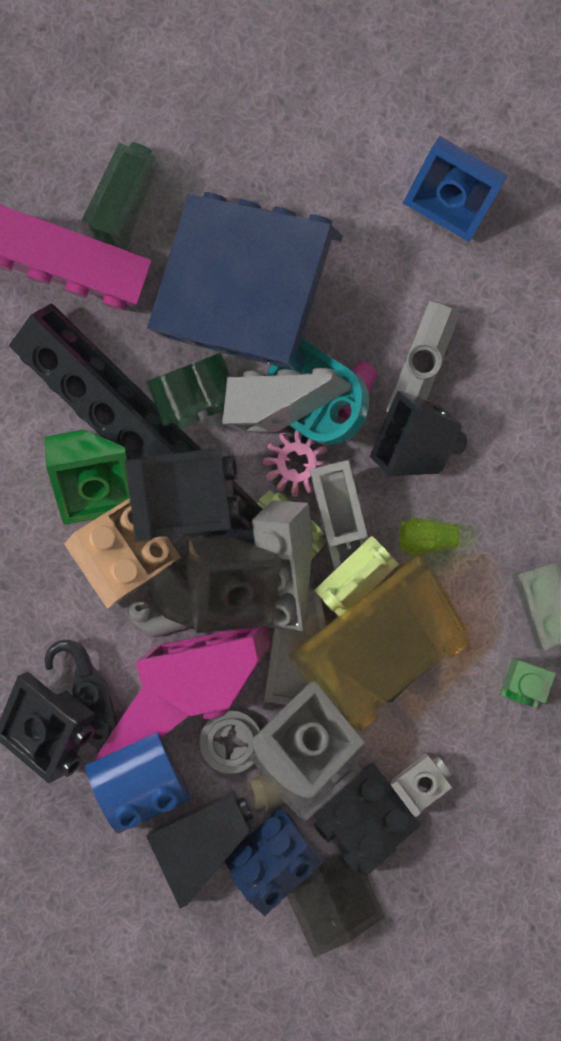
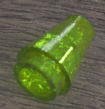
(427, 536)

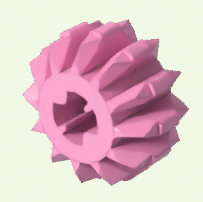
(292, 476)

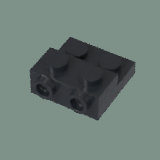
(45, 728)
(365, 821)

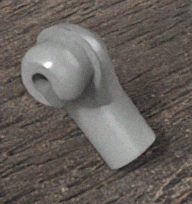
(151, 621)

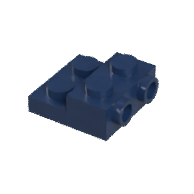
(272, 862)

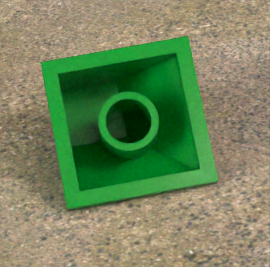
(85, 474)

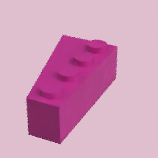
(70, 259)

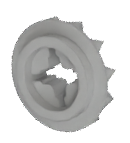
(214, 751)

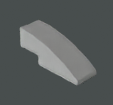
(339, 510)

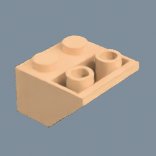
(114, 559)

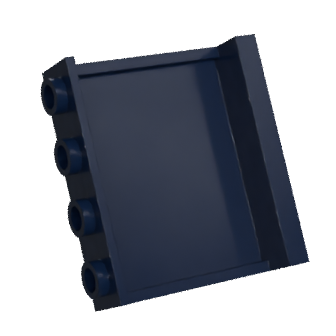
(242, 279)

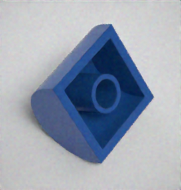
(454, 188)
(137, 783)

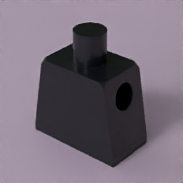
(417, 437)

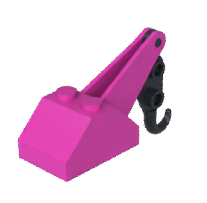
(177, 682)

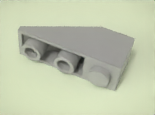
(272, 402)
(287, 530)

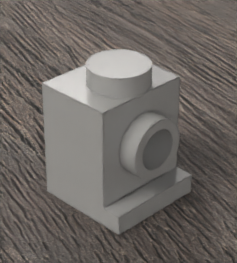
(406, 783)

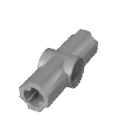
(431, 338)

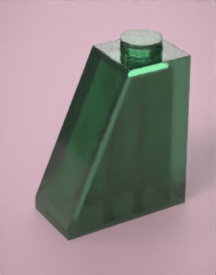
(120, 195)

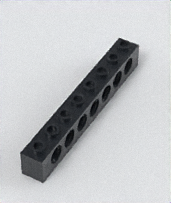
(108, 398)

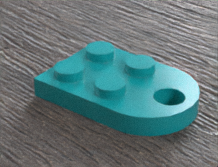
(322, 423)

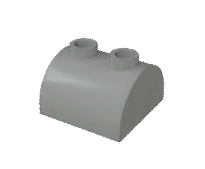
(306, 742)

